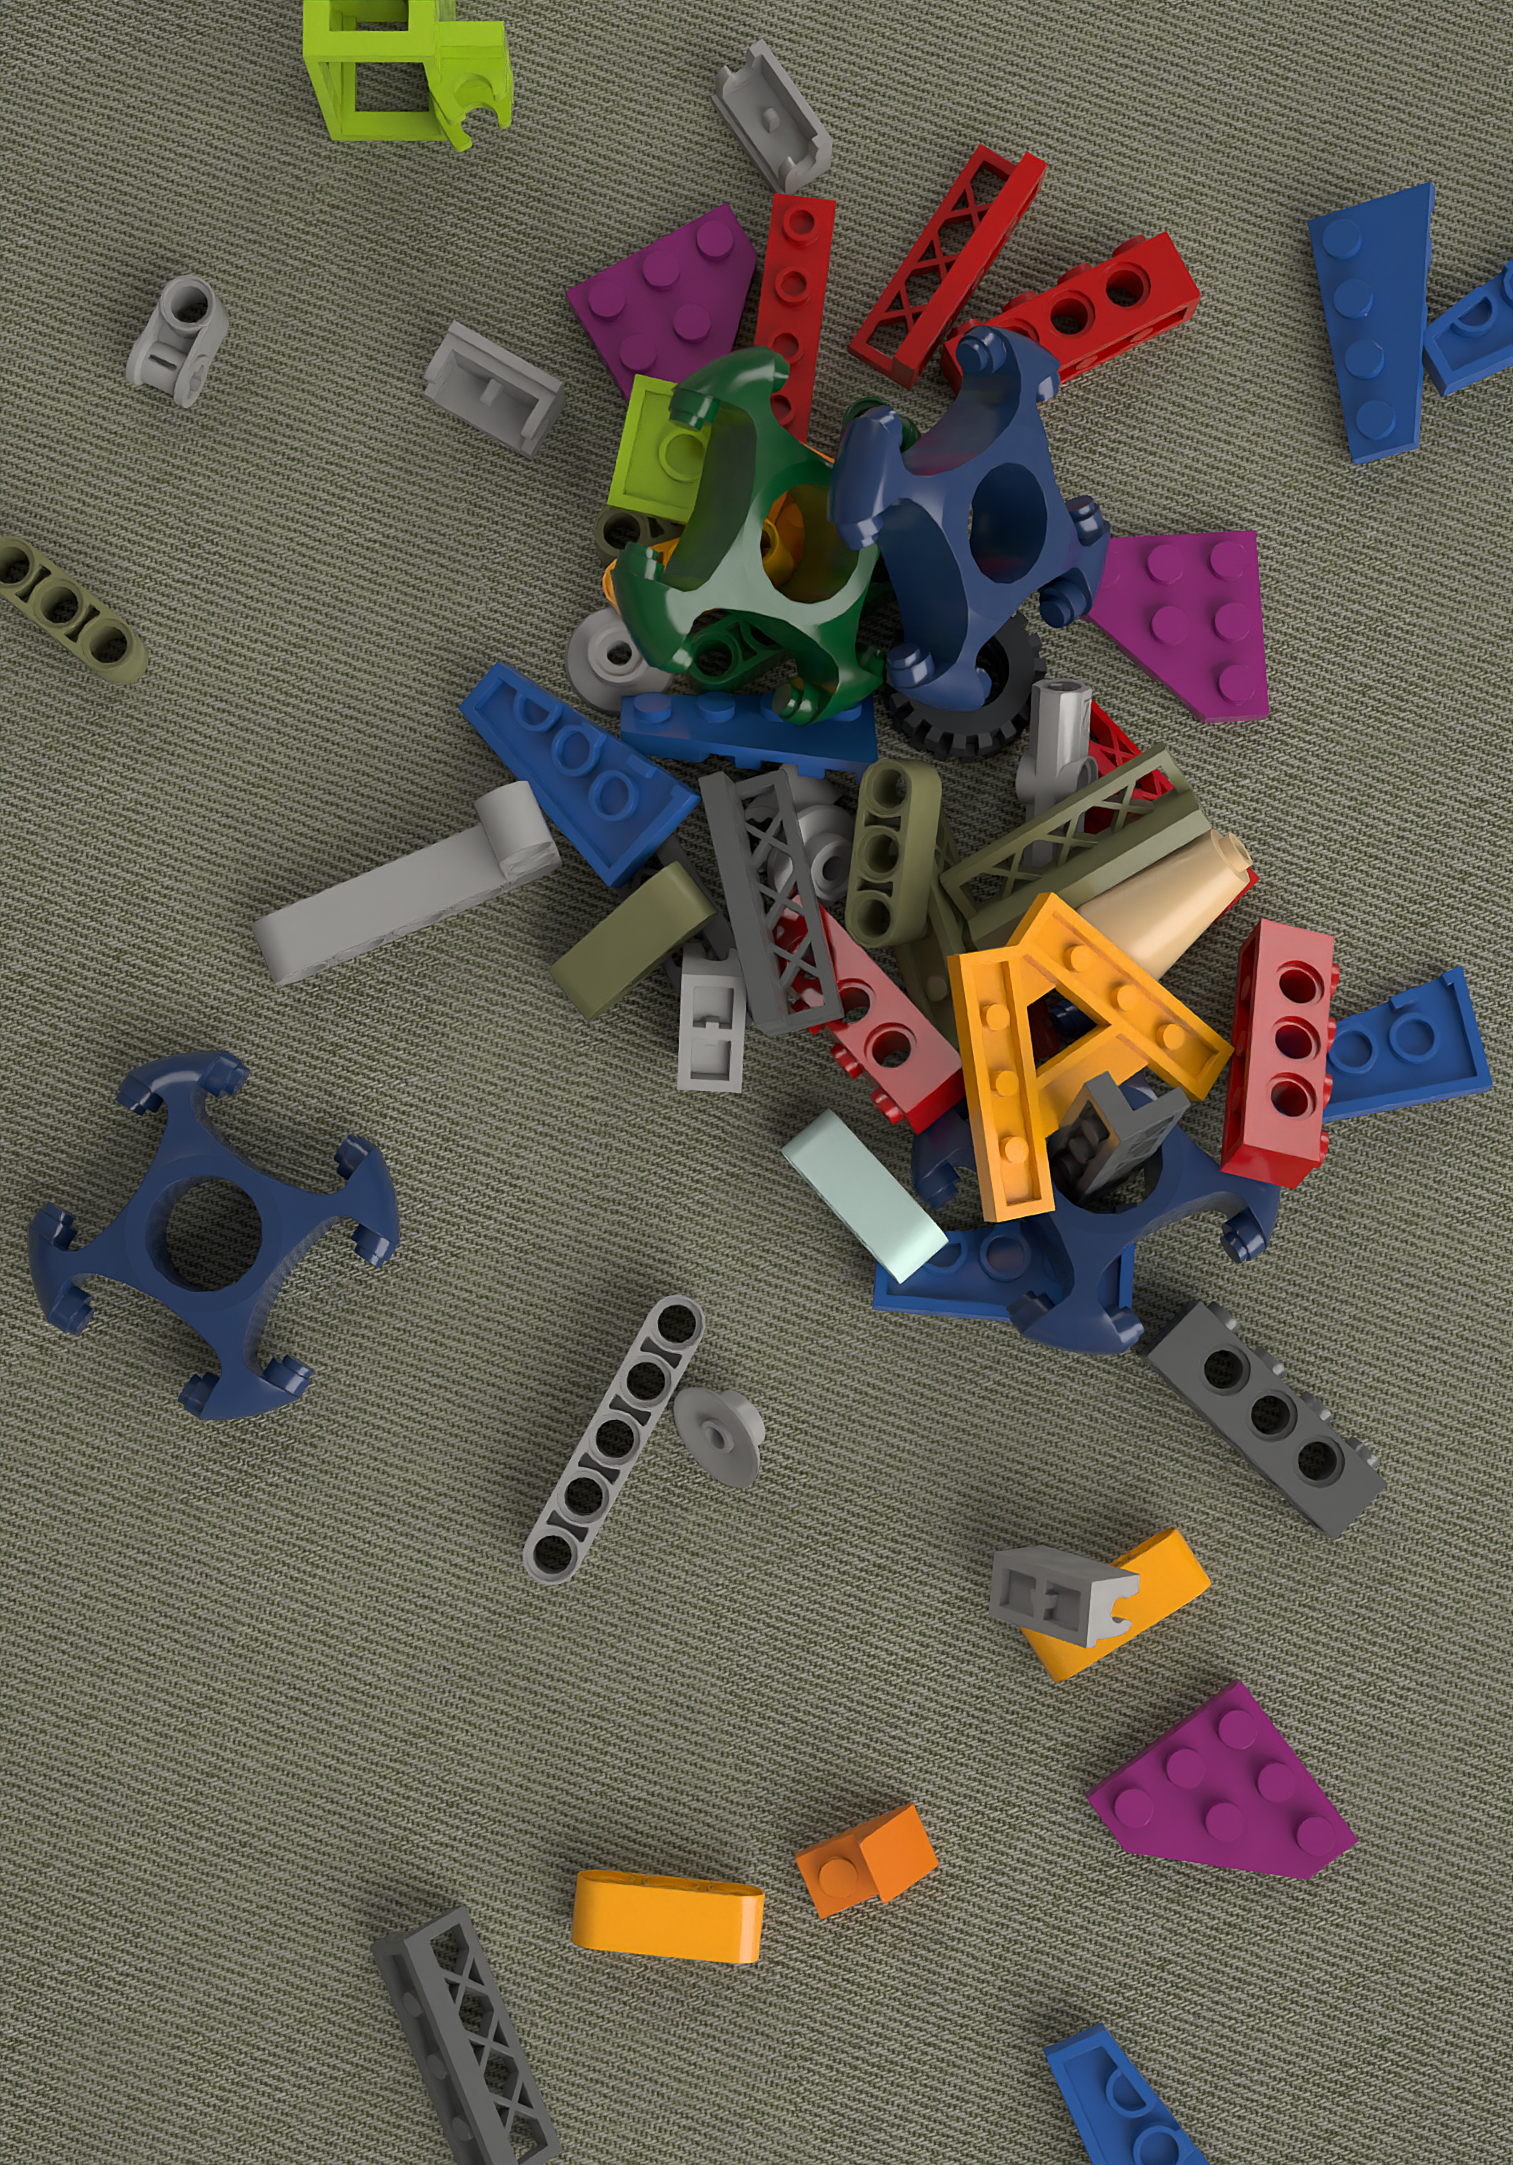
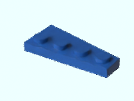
(1374, 299)
(1472, 336)
(748, 732)
(585, 778)
(1407, 1052)
(988, 1271)
(1115, 2105)

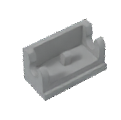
(772, 121)
(494, 390)
(711, 1022)
(1059, 1594)

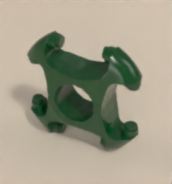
(719, 552)

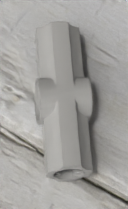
(1056, 756)

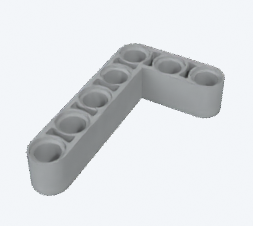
(413, 891)

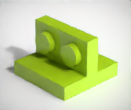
(656, 460)

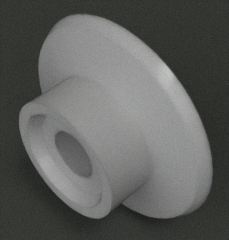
(595, 677)
(828, 845)
(721, 1433)

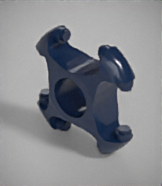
(917, 509)
(136, 1241)
(1084, 1244)

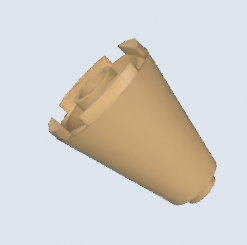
(1171, 901)

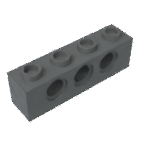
(1325, 1500)

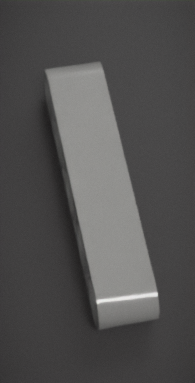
(593, 1462)

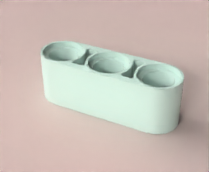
(864, 1196)

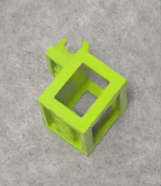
(462, 61)

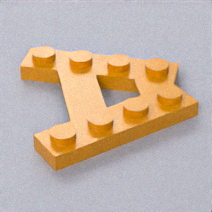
(1020, 1106)

